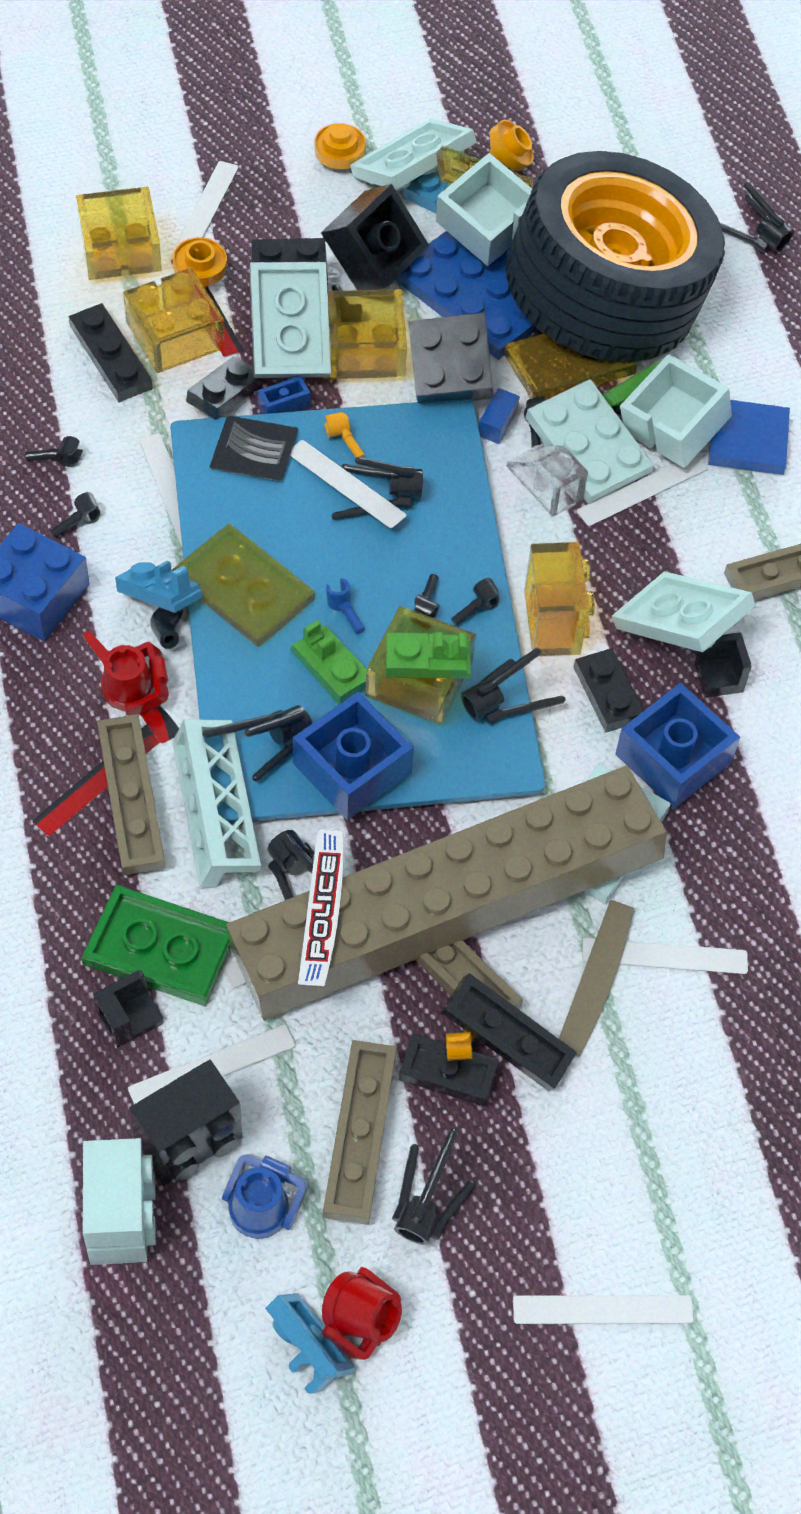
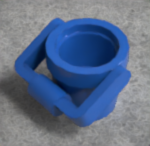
(257, 1197)

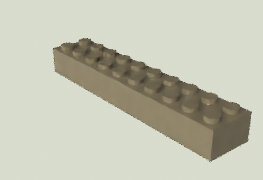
(455, 888)

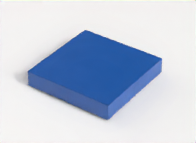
(752, 438)

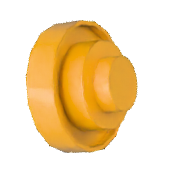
(339, 145)
(511, 145)
(204, 256)

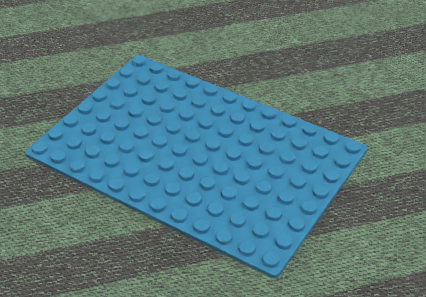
(443, 534)

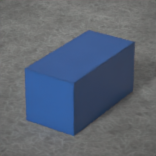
(285, 397)
(498, 415)

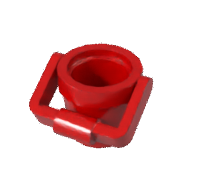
(130, 683)
(361, 1308)

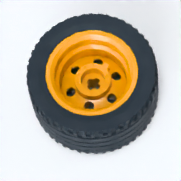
(614, 256)

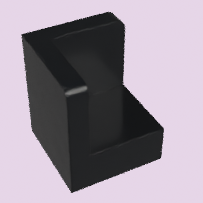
(724, 666)
(127, 1008)

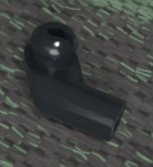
(163, 626)

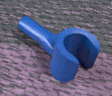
(342, 602)

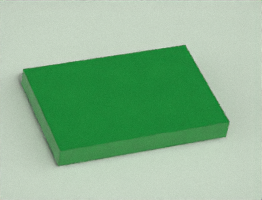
(169, 943)

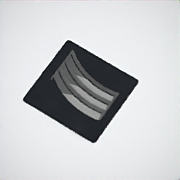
(254, 448)

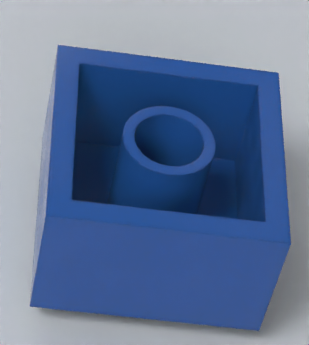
(38, 581)
(677, 745)
(352, 755)

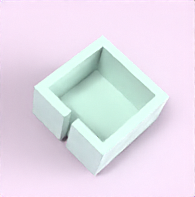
(484, 208)
(676, 410)
(118, 1201)

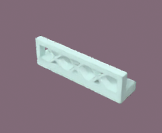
(201, 807)

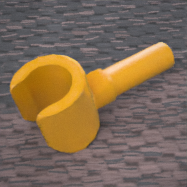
(339, 425)
(459, 1046)

